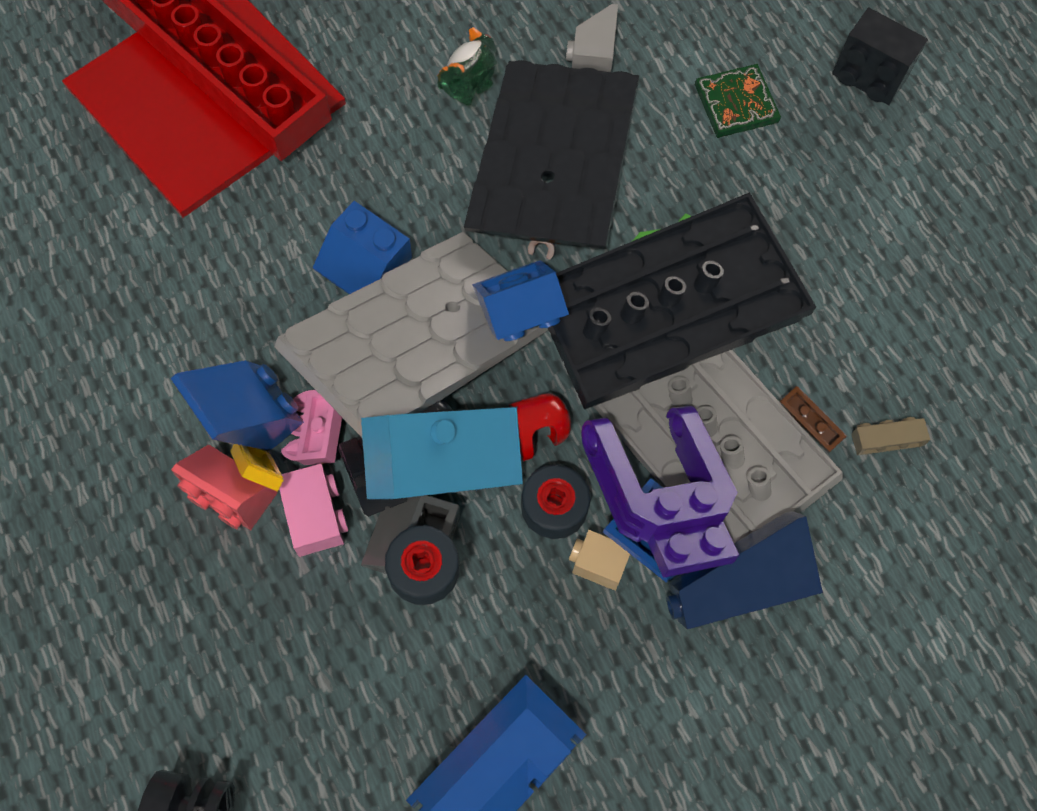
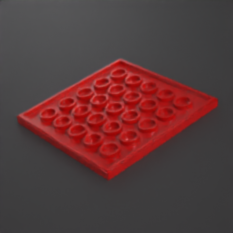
(169, 124)

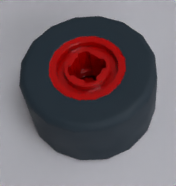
(556, 516)
(423, 579)

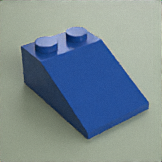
(240, 403)

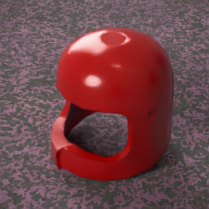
(541, 412)

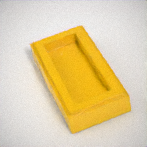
(257, 466)

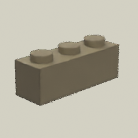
(890, 435)

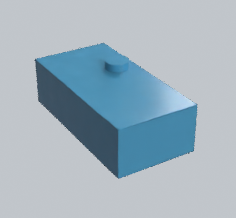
(440, 452)

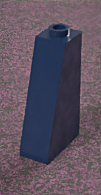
(772, 569)

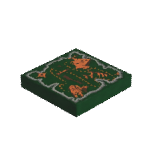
(737, 100)

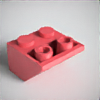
(215, 482)

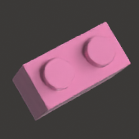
(311, 510)

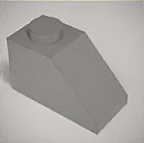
(594, 41)

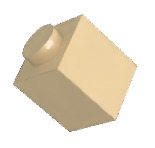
(599, 560)

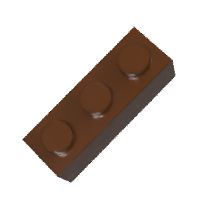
(813, 419)

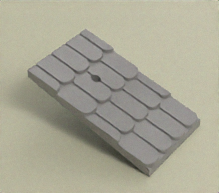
(403, 336)
(758, 440)

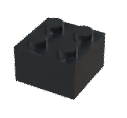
(878, 56)

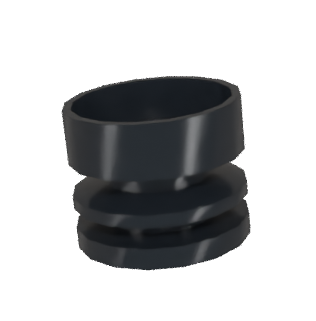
(174, 793)

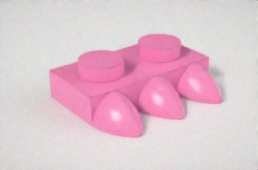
(317, 434)

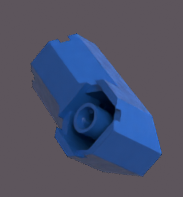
(502, 756)

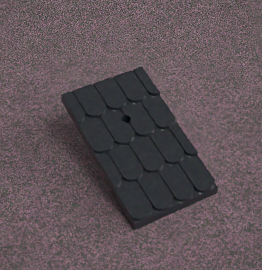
(558, 128)
(675, 300)

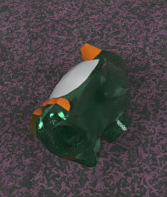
(469, 68)

